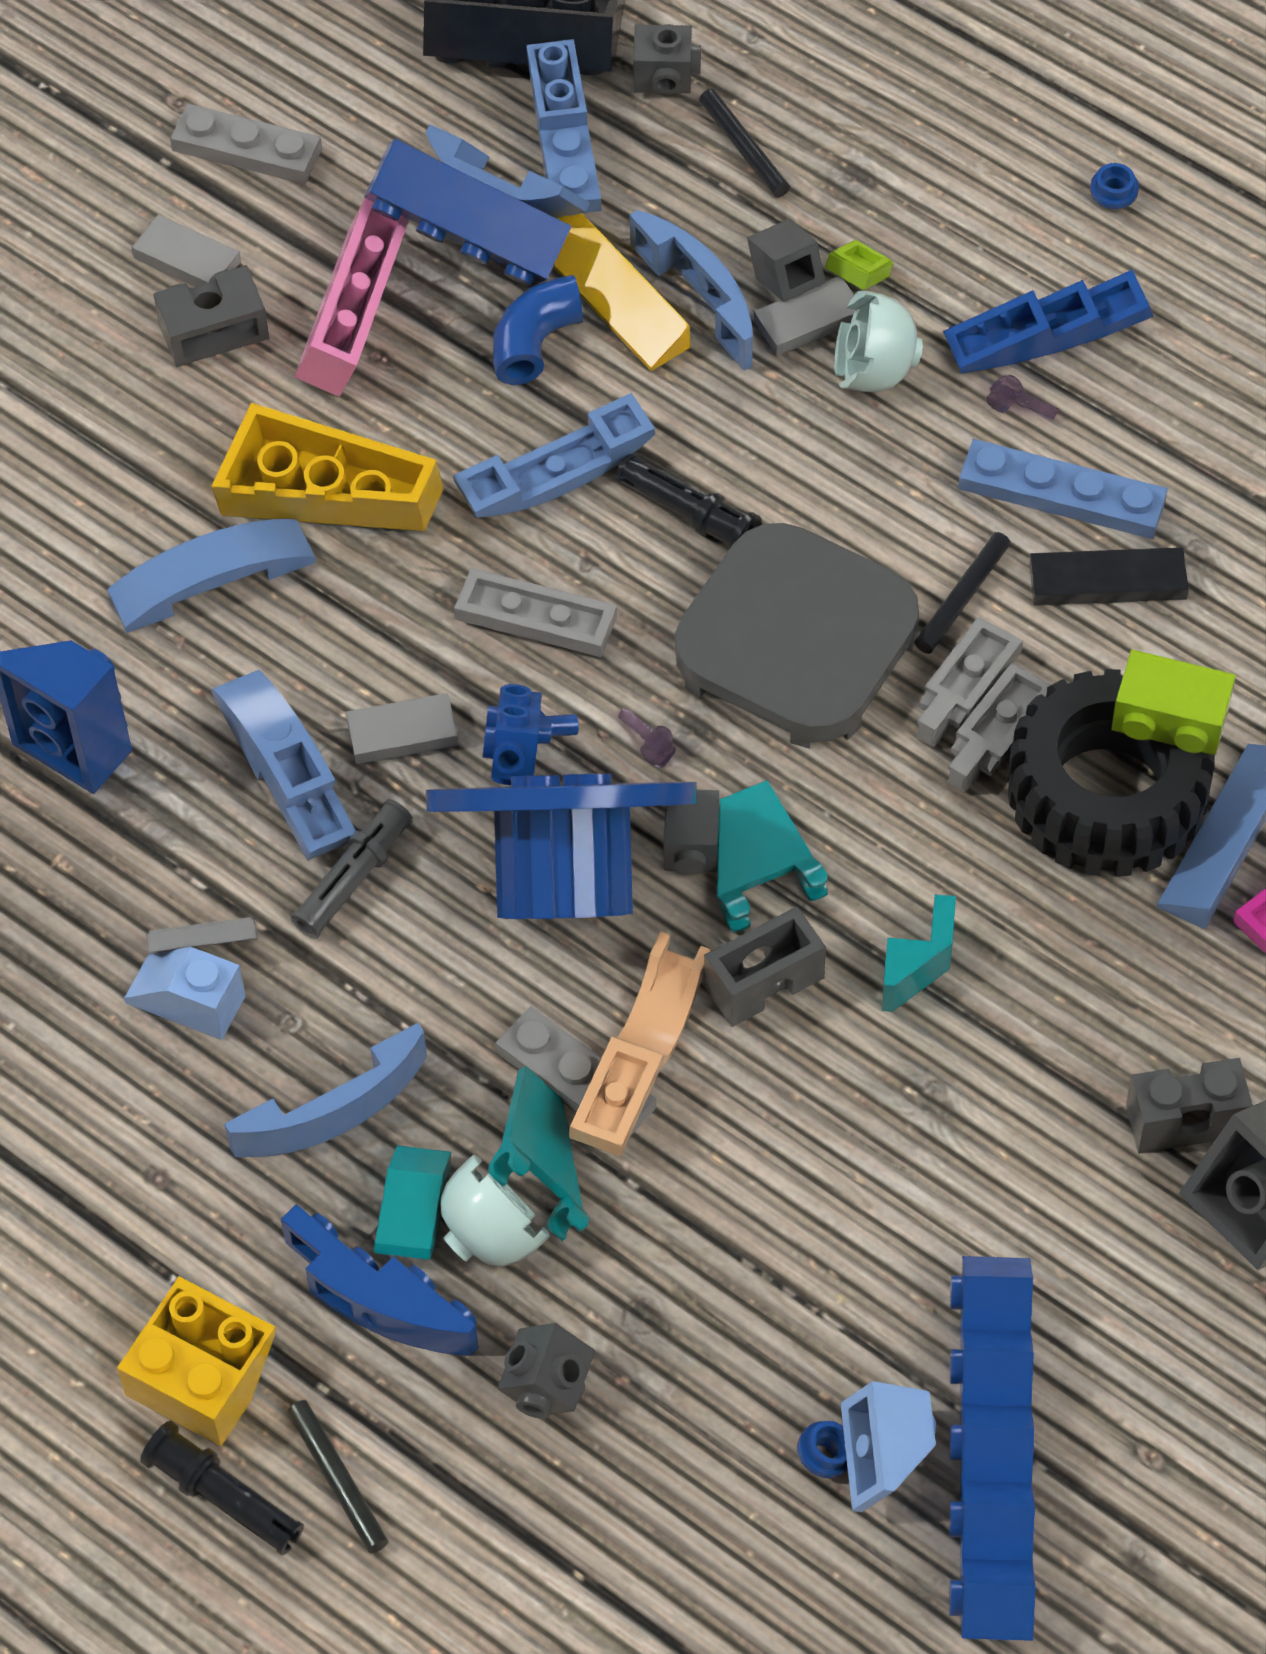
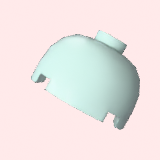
(877, 344)
(487, 1218)

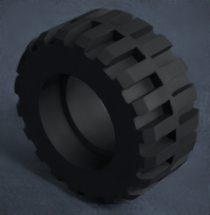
(1093, 827)

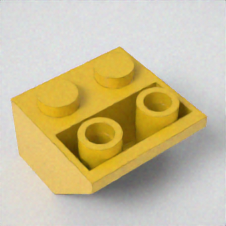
(197, 1361)

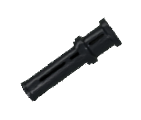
(707, 513)
(201, 1474)

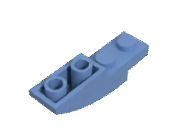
(563, 119)
(287, 760)

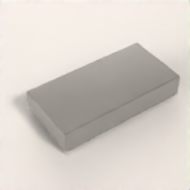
(183, 252)
(805, 316)
(402, 728)
(202, 934)

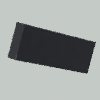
(1108, 576)

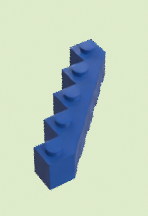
(994, 1449)

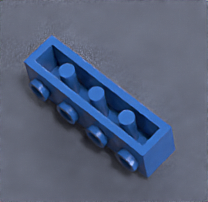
(467, 212)

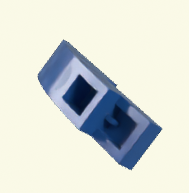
(387, 1301)

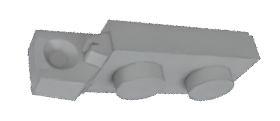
(965, 678)
(988, 732)

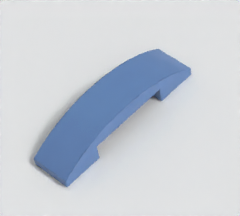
(534, 191)
(669, 246)
(559, 465)
(205, 564)
(270, 1133)

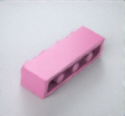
(351, 300)

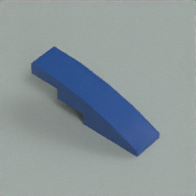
(1042, 327)

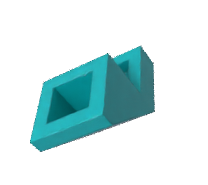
(917, 963)
(412, 1202)

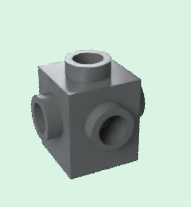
(664, 59)
(546, 1370)

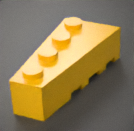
(323, 475)

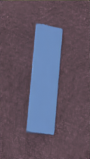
(1220, 842)

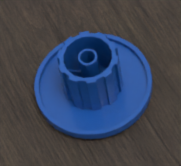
(564, 844)

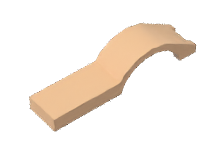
(640, 1049)

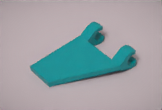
(758, 846)
(540, 1143)

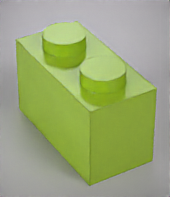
(1173, 702)

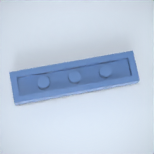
(1063, 488)

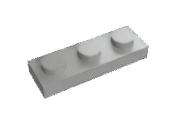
(246, 143)
(535, 612)
(555, 1059)

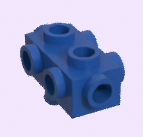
(517, 728)

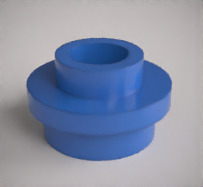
(1114, 186)
(827, 1434)

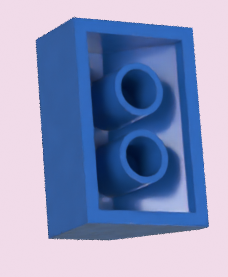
(65, 710)

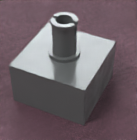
(1231, 1184)

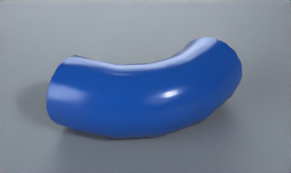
(527, 324)

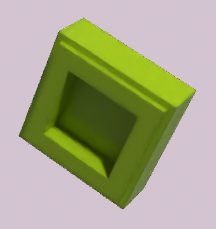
(859, 264)

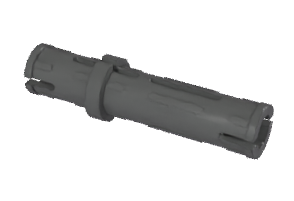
(365, 852)

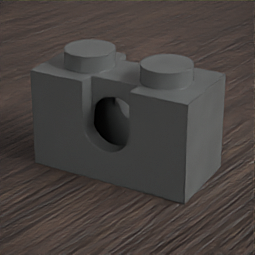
(225, 302)
(792, 963)
(1159, 1100)

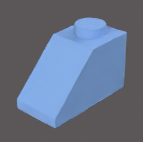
(189, 989)
(885, 1439)

